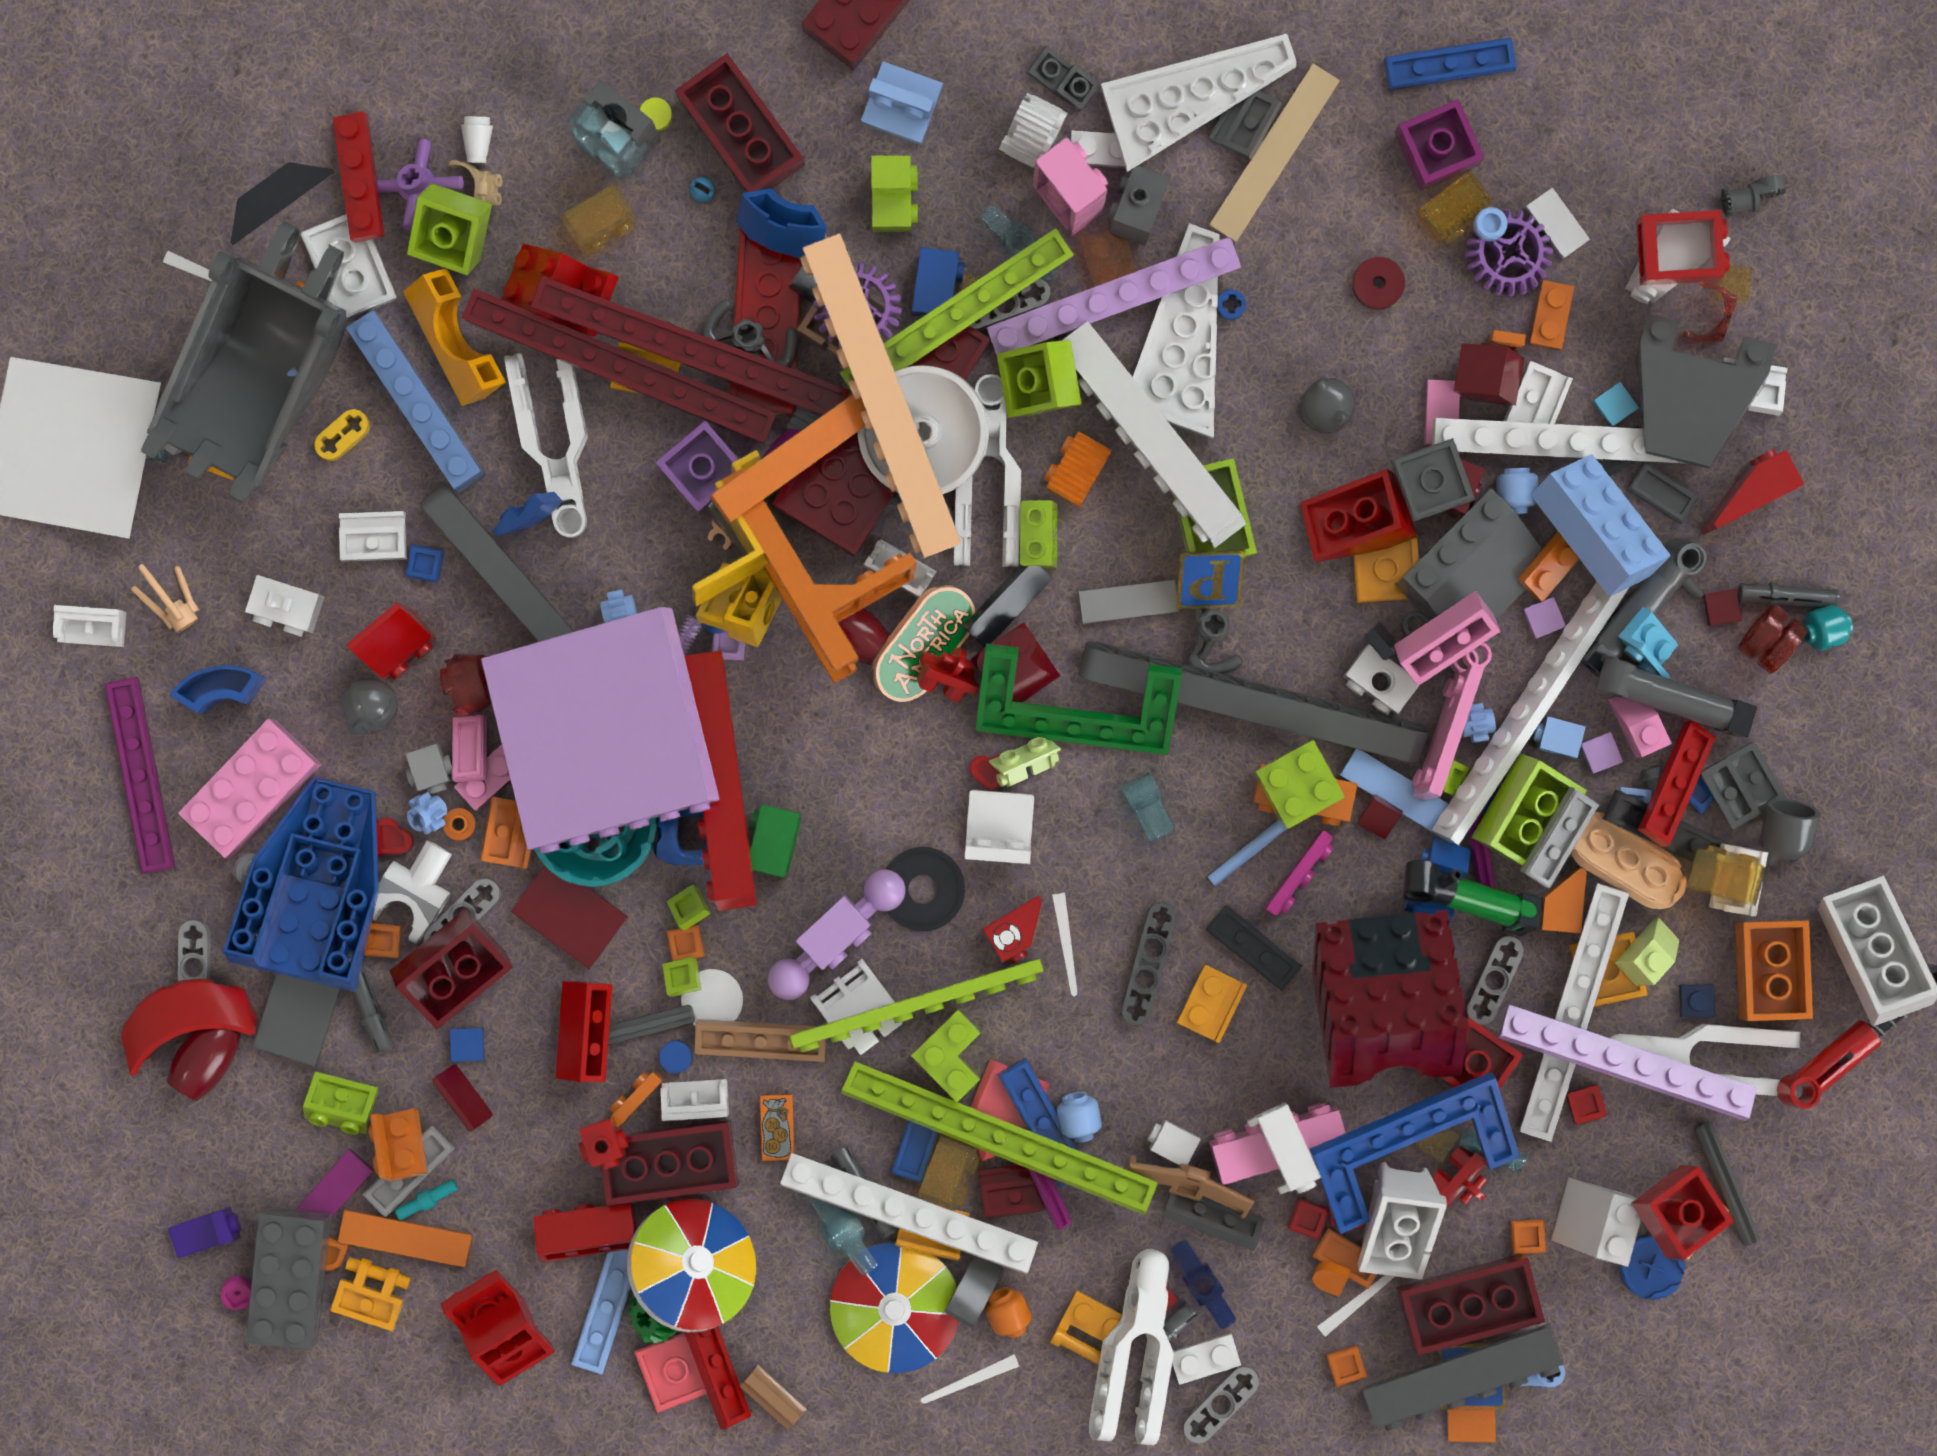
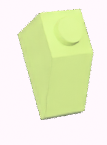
(1649, 954)

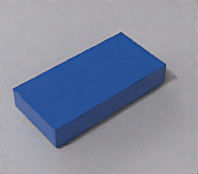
(914, 1152)

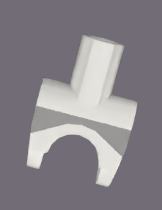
(416, 888)

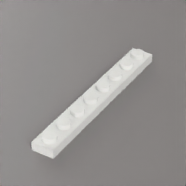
(1543, 439)
(1575, 1007)
(909, 1213)

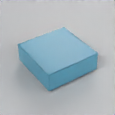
(1615, 404)

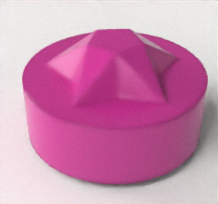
(236, 1293)

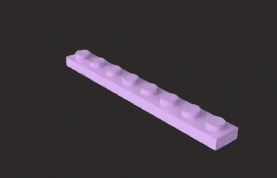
(1115, 296)
(1627, 1062)

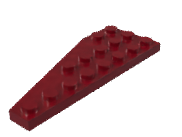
(839, 492)

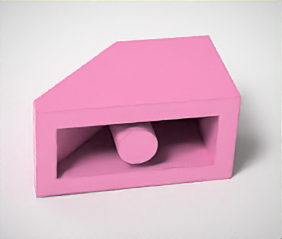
(1640, 726)

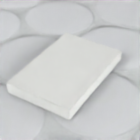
(362, 277)

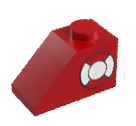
(1014, 931)

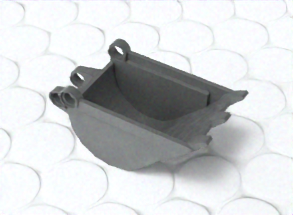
(231, 382)

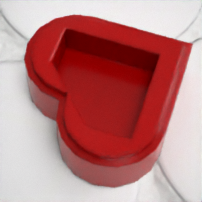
(984, 772)
(392, 839)

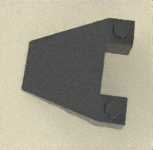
(1694, 401)

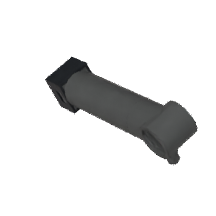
(1650, 594)
(1668, 695)

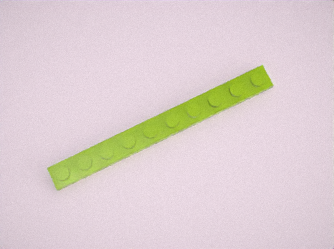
(1000, 1138)

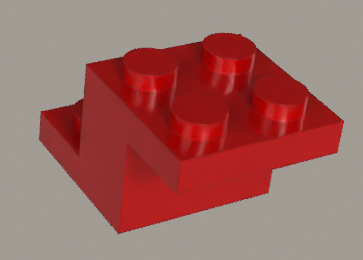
(536, 262)
(497, 1327)

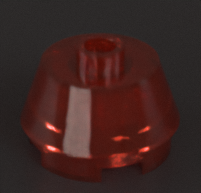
(466, 683)

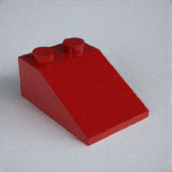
(1765, 481)
(1357, 518)
(393, 642)

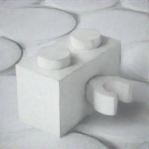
(284, 604)

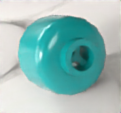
(1827, 627)

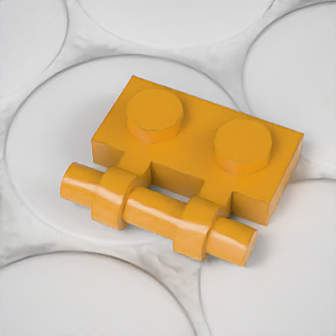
(367, 1303)

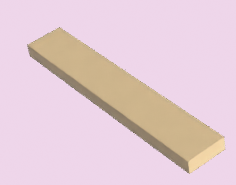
(1274, 153)

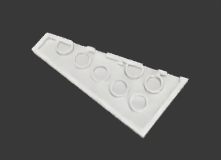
(1174, 100)
(1180, 350)

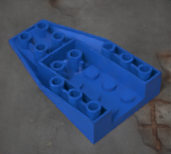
(312, 889)

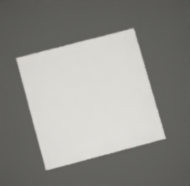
(73, 445)

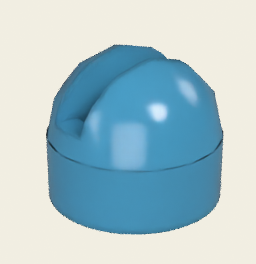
(699, 195)

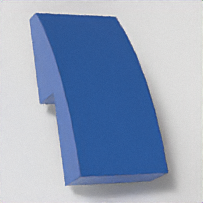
(533, 512)

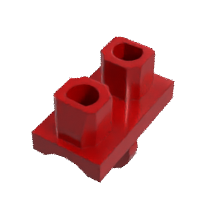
(950, 670)
(1469, 1167)

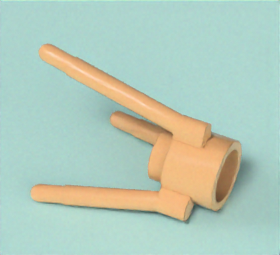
(179, 615)

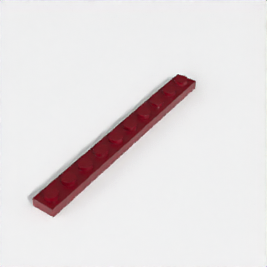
(687, 347)
(618, 366)

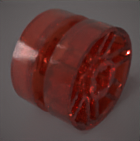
(1772, 638)

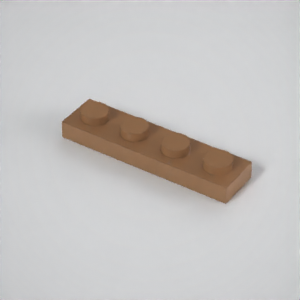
(752, 1040)

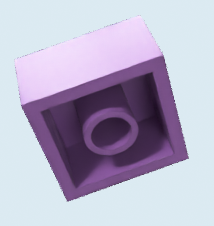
(697, 465)

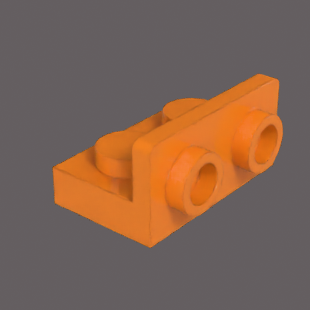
(397, 1145)

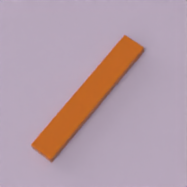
(789, 459)

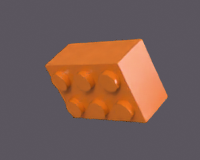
(1773, 970)

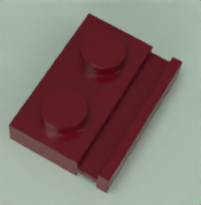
(1009, 1192)

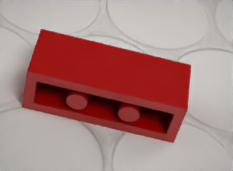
(583, 1031)
(584, 1231)

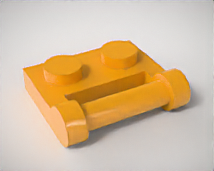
(1089, 1317)

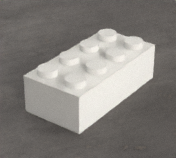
(1878, 951)

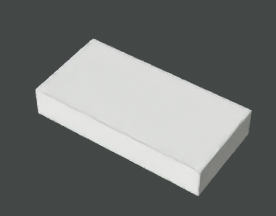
(1558, 222)

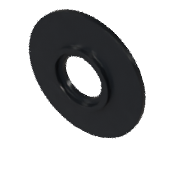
(949, 884)

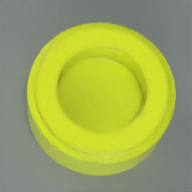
(658, 111)

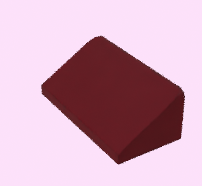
(462, 1098)

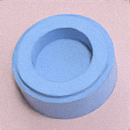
(1490, 224)

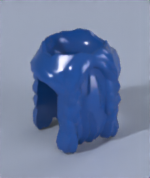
(668, 846)

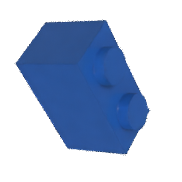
(935, 279)

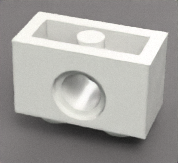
(1399, 686)

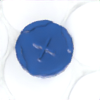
(1650, 1272)

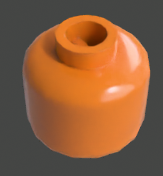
(1008, 1312)

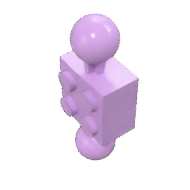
(834, 932)

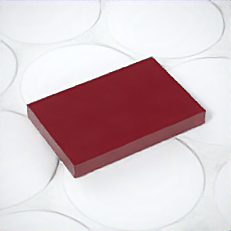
(570, 916)

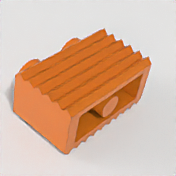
(1077, 469)

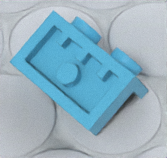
(1648, 642)

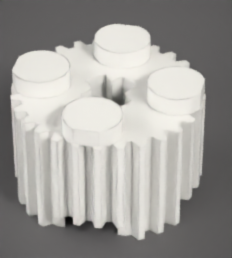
(1033, 130)

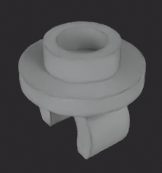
(242, 866)

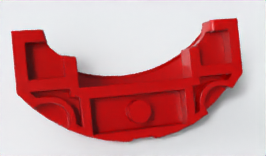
(184, 1009)

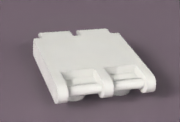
(857, 997)

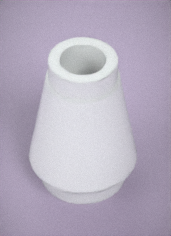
(476, 138)

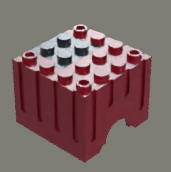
(1389, 996)

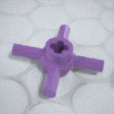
(414, 180)

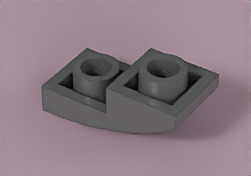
(1062, 78)
(973, 1291)

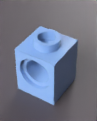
(1559, 737)

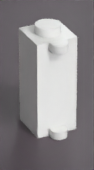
(1287, 1148)

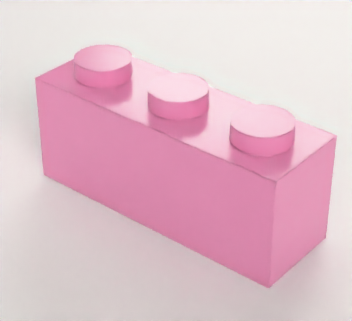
(1446, 638)

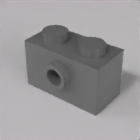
(1139, 204)

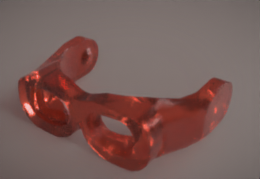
(1720, 330)

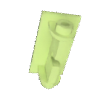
(1012, 764)

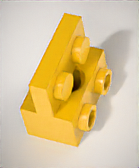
(743, 608)

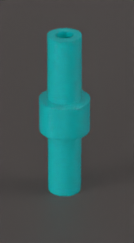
(426, 1199)

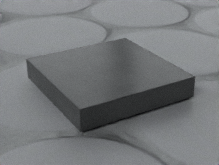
(1432, 480)

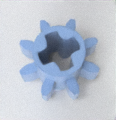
(617, 606)
(1479, 723)
(426, 813)

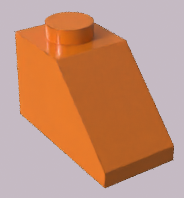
(1564, 903)

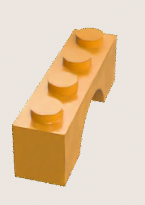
(435, 306)

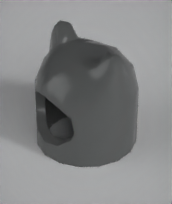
(1327, 405)
(1788, 833)

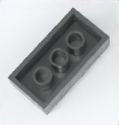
(288, 1278)

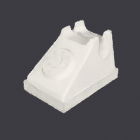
(1402, 1223)

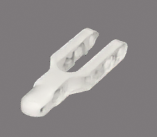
(991, 394)
(559, 474)
(1680, 1048)
(1142, 1314)

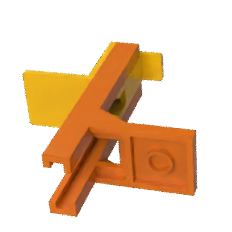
(813, 606)

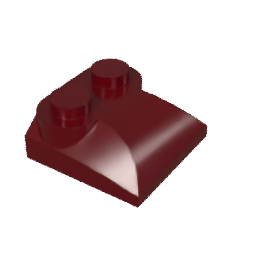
(1033, 666)

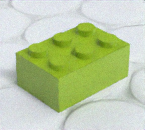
(1227, 478)
(1522, 809)

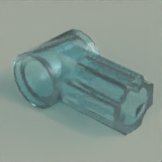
(1146, 801)

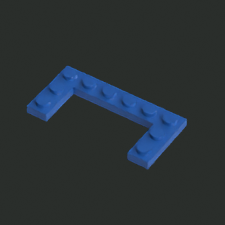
(1472, 1100)

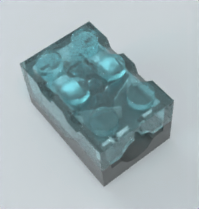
(613, 131)

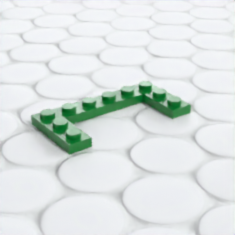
(1144, 734)

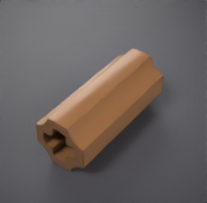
(773, 1396)

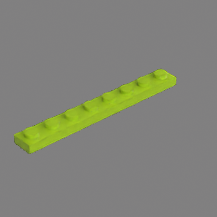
(974, 302)
(903, 1009)

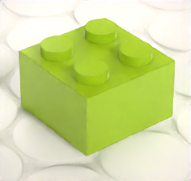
(449, 229)
(1039, 378)
(1299, 784)

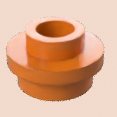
(469, 827)

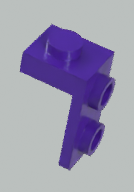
(205, 1232)

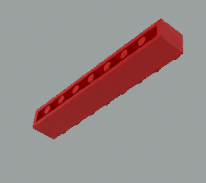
(725, 821)

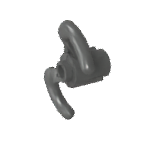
(748, 335)
(1211, 627)

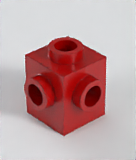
(606, 1131)

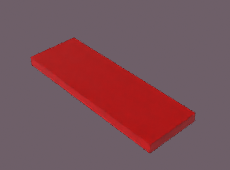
(766, 299)

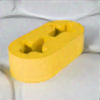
(347, 441)

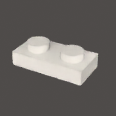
(1100, 148)
(1205, 1358)

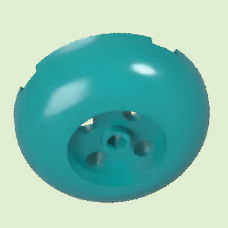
(609, 863)

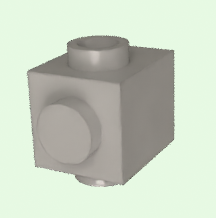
(429, 769)

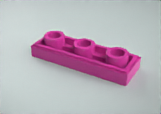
(1300, 874)

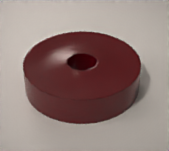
(1387, 271)

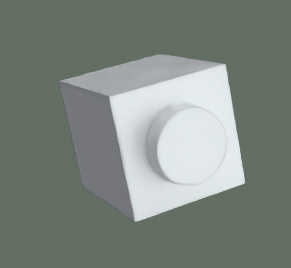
(1173, 1142)

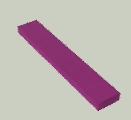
(140, 775)

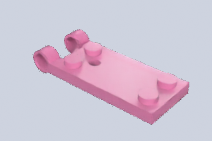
(1459, 698)

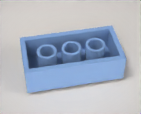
(1600, 525)

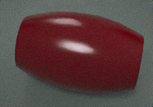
(864, 634)
(202, 1061)

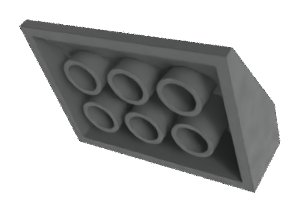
(1477, 553)

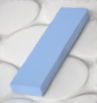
(1393, 787)
(604, 1314)

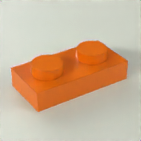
(1551, 315)
(1548, 568)
(643, 1088)

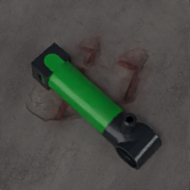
(1426, 884)

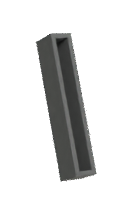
(1463, 1376)

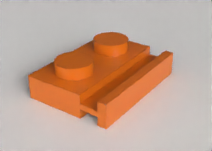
(504, 835)

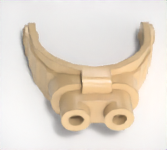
(485, 183)

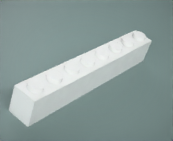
(1153, 437)

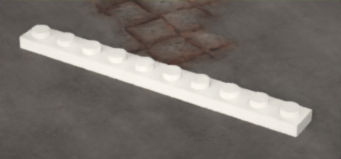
(1526, 714)

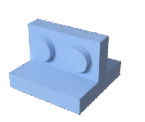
(901, 103)

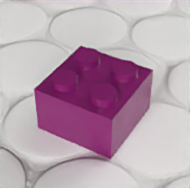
(1439, 144)

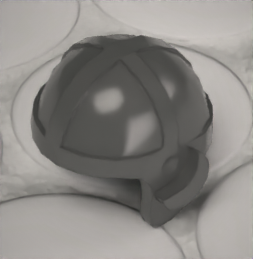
(368, 705)

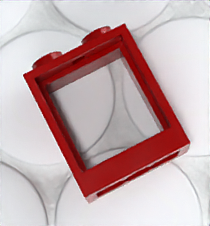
(1648, 250)

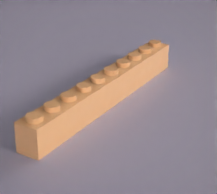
(881, 394)

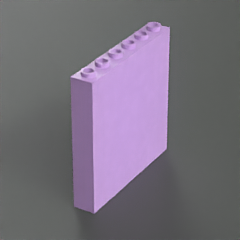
(600, 730)

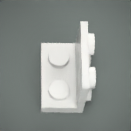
(999, 826)

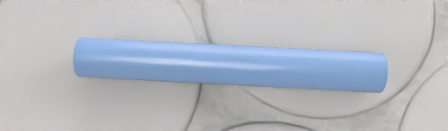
(1246, 853)

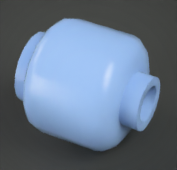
(1516, 488)
(1079, 1116)

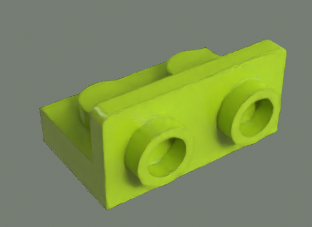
(1038, 533)
(339, 1103)

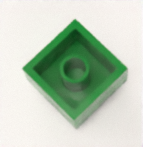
(773, 839)

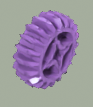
(1493, 275)
(883, 318)

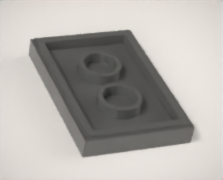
(296, 1019)

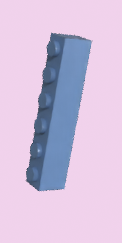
(416, 401)

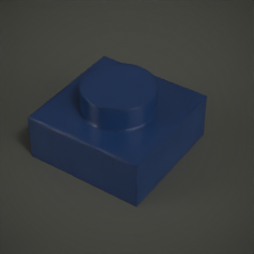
(1696, 1000)

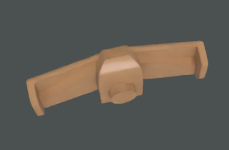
(1193, 1184)

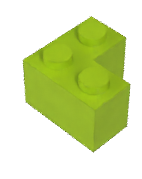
(892, 188)
(941, 1056)

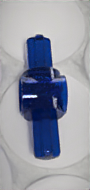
(1212, 1298)

